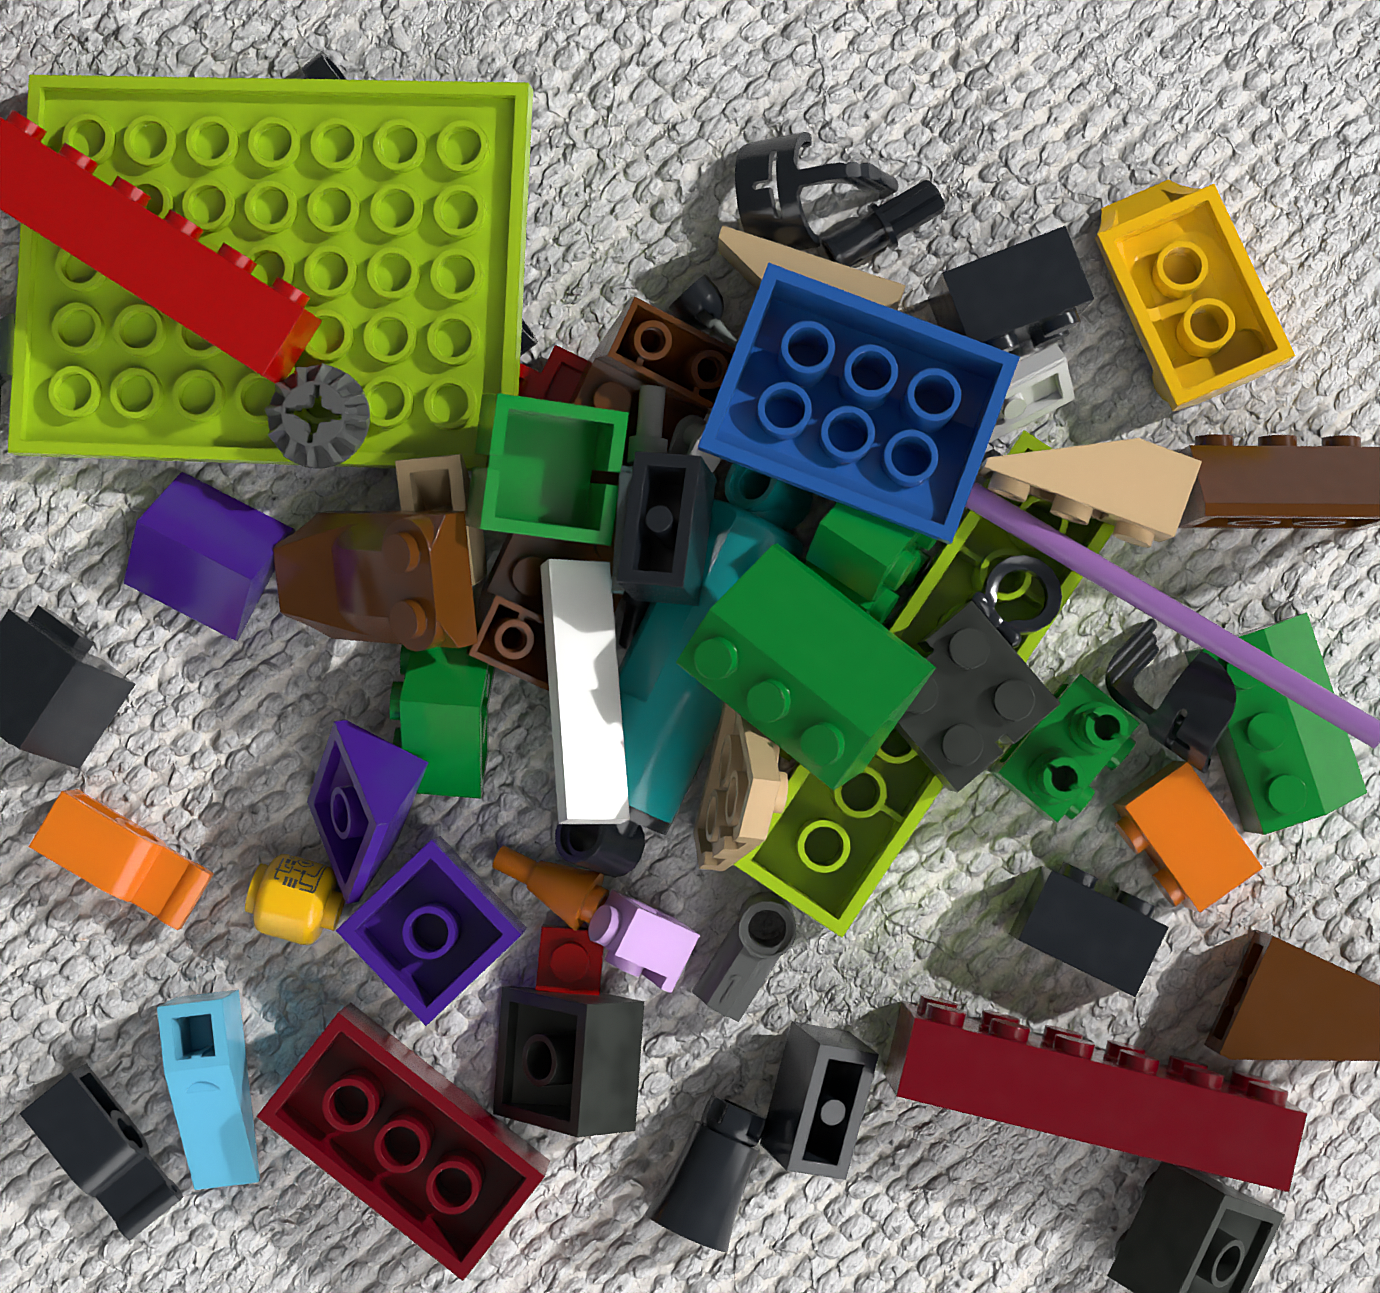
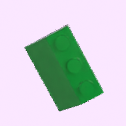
(805, 666)
(1276, 753)

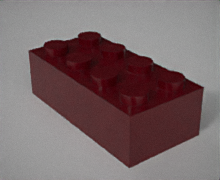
(405, 1140)

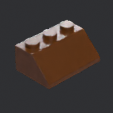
(1283, 484)

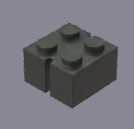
(971, 699)

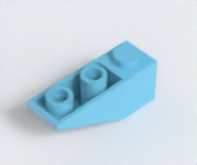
(210, 1087)

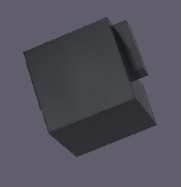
(52, 689)

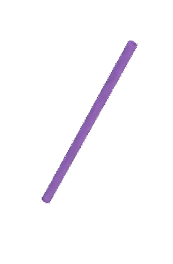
(1175, 615)

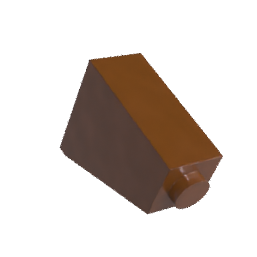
(1296, 1008)

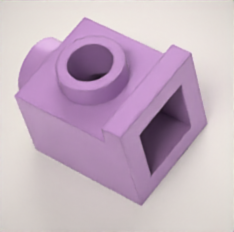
(642, 939)

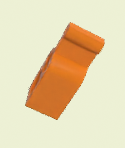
(120, 857)

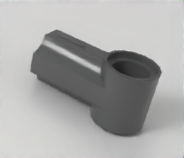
(744, 959)

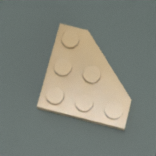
(738, 793)

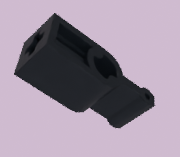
(102, 1150)

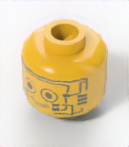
(294, 899)

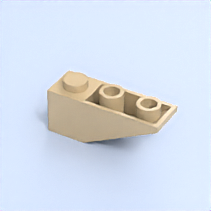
(1117, 482)

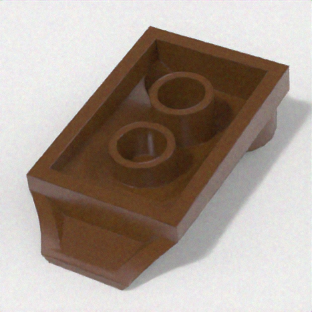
(380, 577)

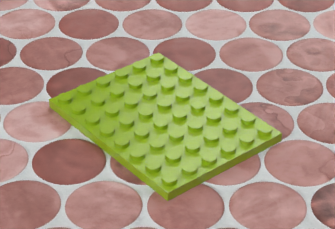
(363, 194)

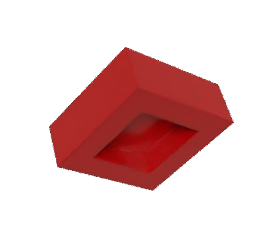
(569, 961)

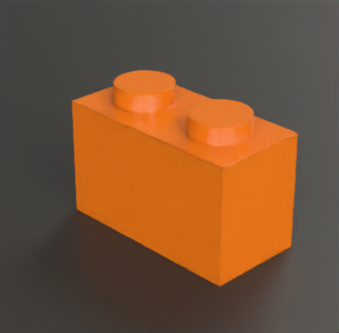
(1185, 837)

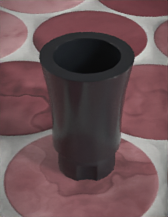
(710, 1175)

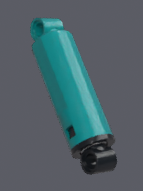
(664, 708)

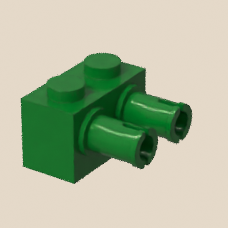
(1067, 750)

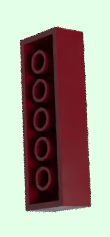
(1095, 1094)

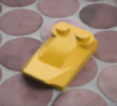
(1190, 292)

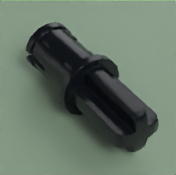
(884, 224)

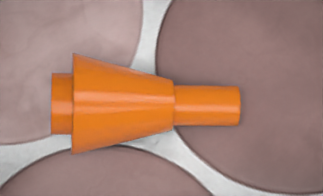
(566, 890)

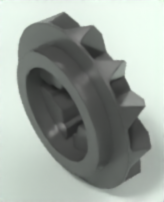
(334, 439)

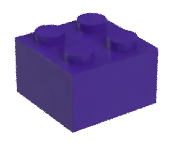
(431, 929)

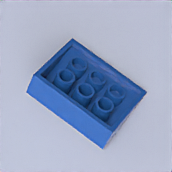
(859, 403)

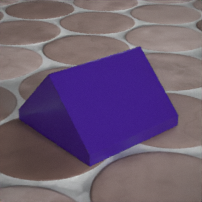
(204, 554)
(362, 802)

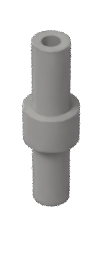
(649, 423)

